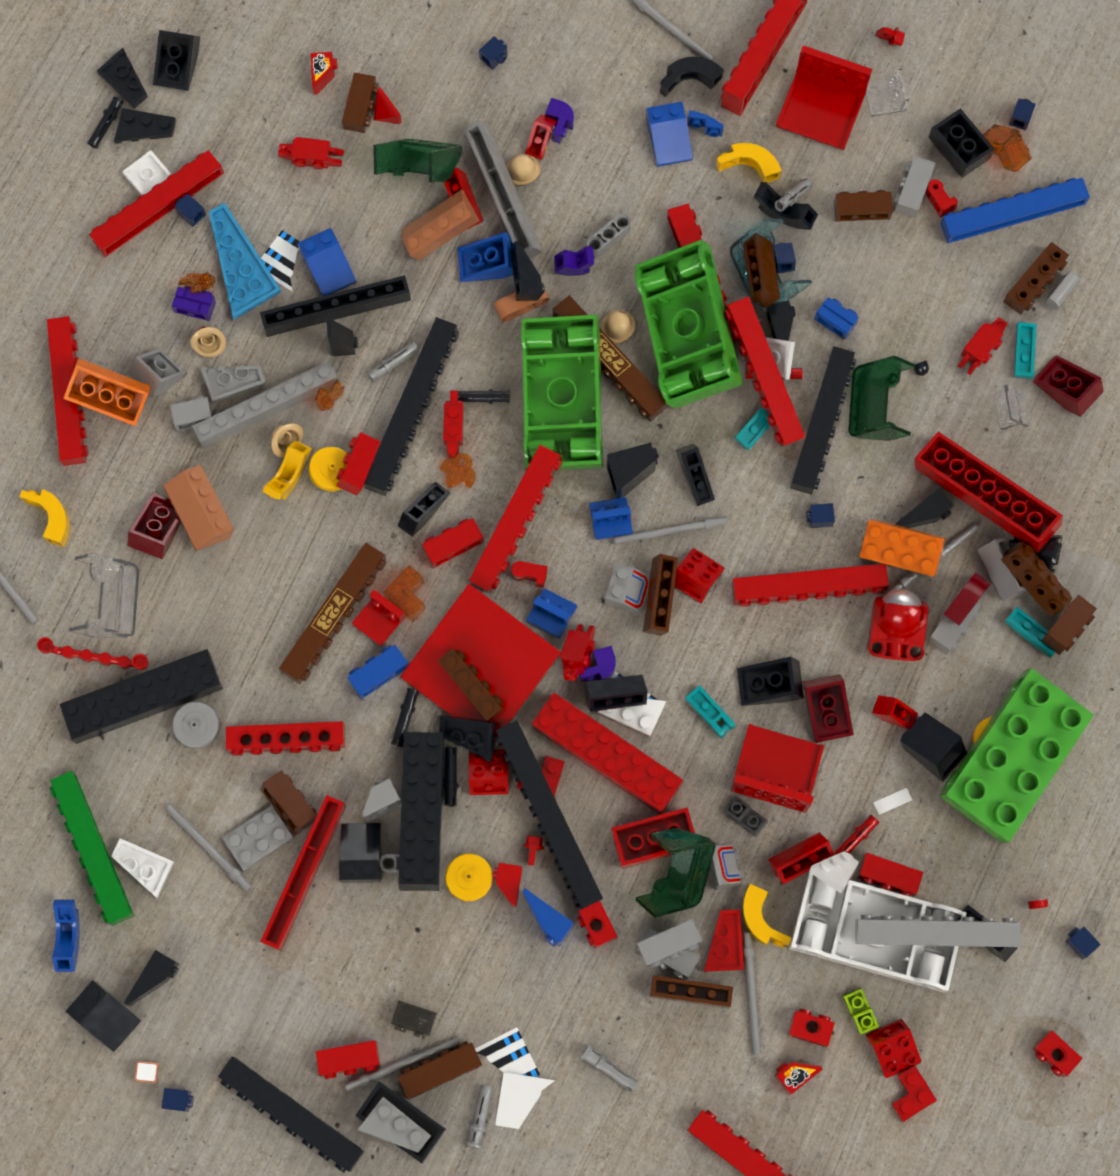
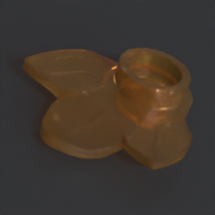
(198, 281)
(326, 398)
(458, 473)

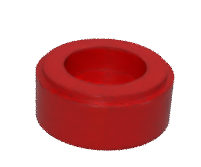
(1036, 904)

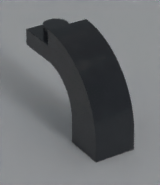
(691, 68)
(796, 216)

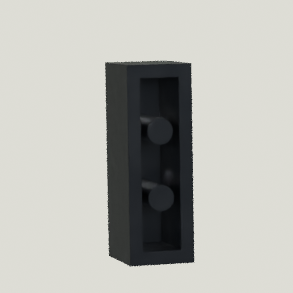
(616, 693)

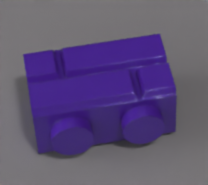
(194, 304)

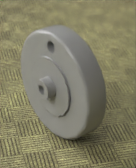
(196, 724)

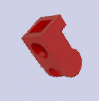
(939, 198)
(530, 571)

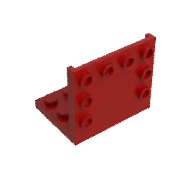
(824, 97)
(777, 768)

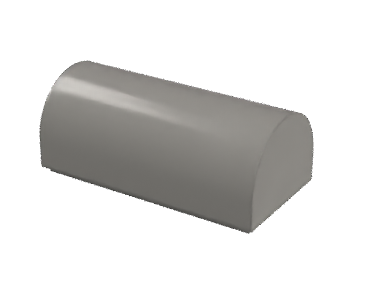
(1062, 290)

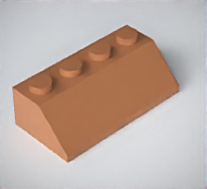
(439, 226)
(198, 508)

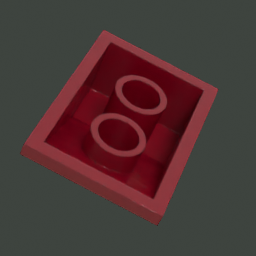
(1069, 385)
(154, 527)
(828, 708)

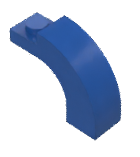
(67, 936)

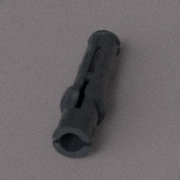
(105, 122)
(484, 396)
(405, 717)
(450, 776)

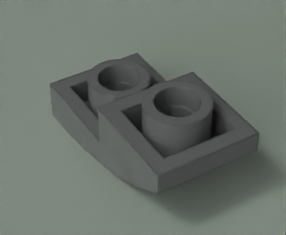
(745, 816)

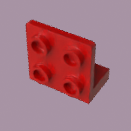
(697, 575)
(379, 618)
(488, 777)
(894, 1048)

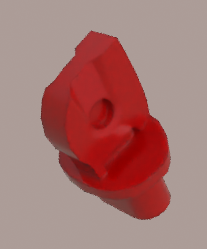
(893, 36)
(533, 844)

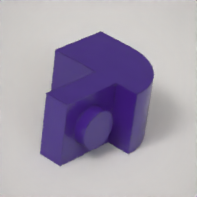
(564, 115)
(574, 263)
(604, 668)

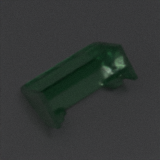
(417, 156)
(870, 399)
(686, 874)

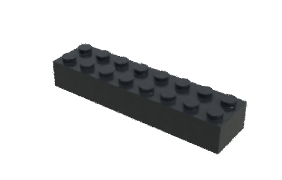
(141, 696)
(421, 811)

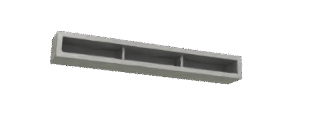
(502, 188)
(264, 405)
(938, 932)

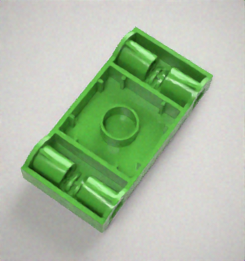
(688, 324)
(563, 389)
(1016, 755)

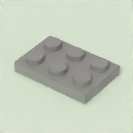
(258, 838)

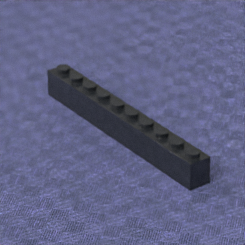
(410, 407)
(549, 815)

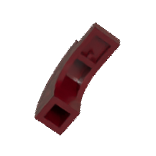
(967, 598)

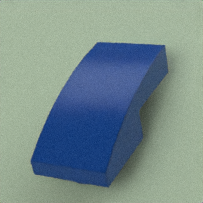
(712, 126)

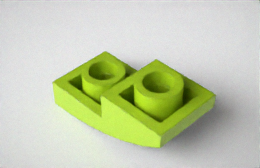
(860, 1011)

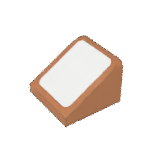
(146, 1072)

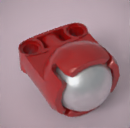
(898, 624)

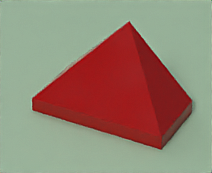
(385, 110)

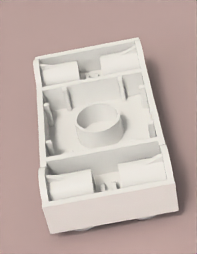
(828, 932)

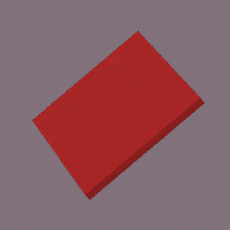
(496, 644)

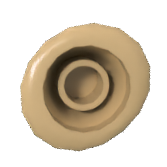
(523, 169)
(618, 326)
(208, 341)
(284, 436)

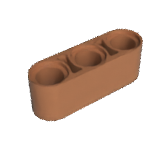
(509, 308)

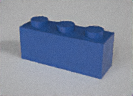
(377, 671)

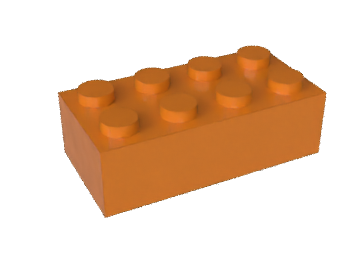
(107, 392)
(902, 547)

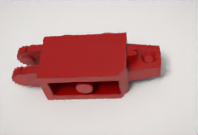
(311, 153)
(982, 344)
(453, 424)
(577, 651)

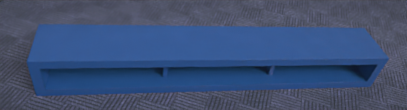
(1014, 210)

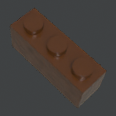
(360, 103)
(863, 206)
(1069, 625)
(289, 802)

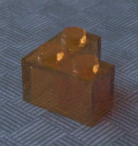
(1008, 146)
(402, 593)

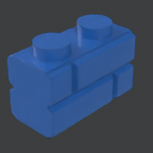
(836, 317)

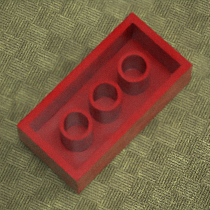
(634, 839)

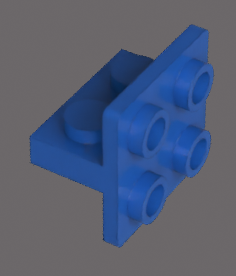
(611, 518)
(551, 613)

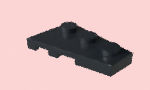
(123, 79)
(143, 125)
(470, 733)

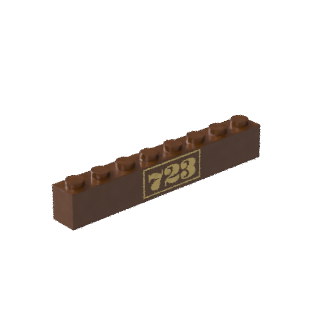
(620, 369)
(332, 613)

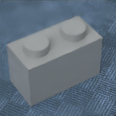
(191, 412)

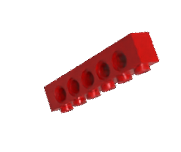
(236, 734)

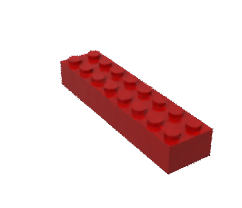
(760, 54)
(988, 491)
(607, 753)

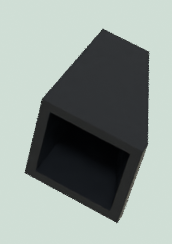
(631, 467)
(934, 746)

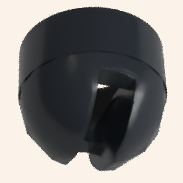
(921, 368)

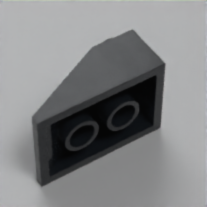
(175, 59)
(770, 682)
(360, 853)
(103, 1015)

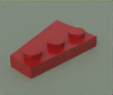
(726, 946)

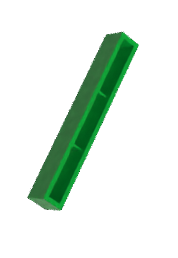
(91, 848)

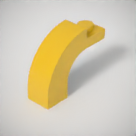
(753, 156)
(289, 472)
(58, 519)
(754, 921)

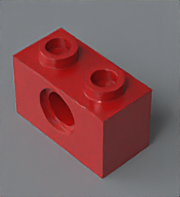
(605, 934)
(798, 1028)
(1068, 1060)

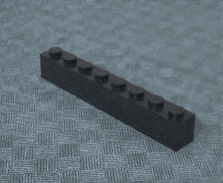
(335, 306)
(822, 420)
(291, 1114)

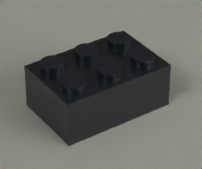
(961, 143)

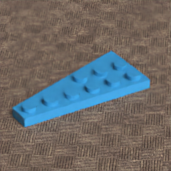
(243, 271)

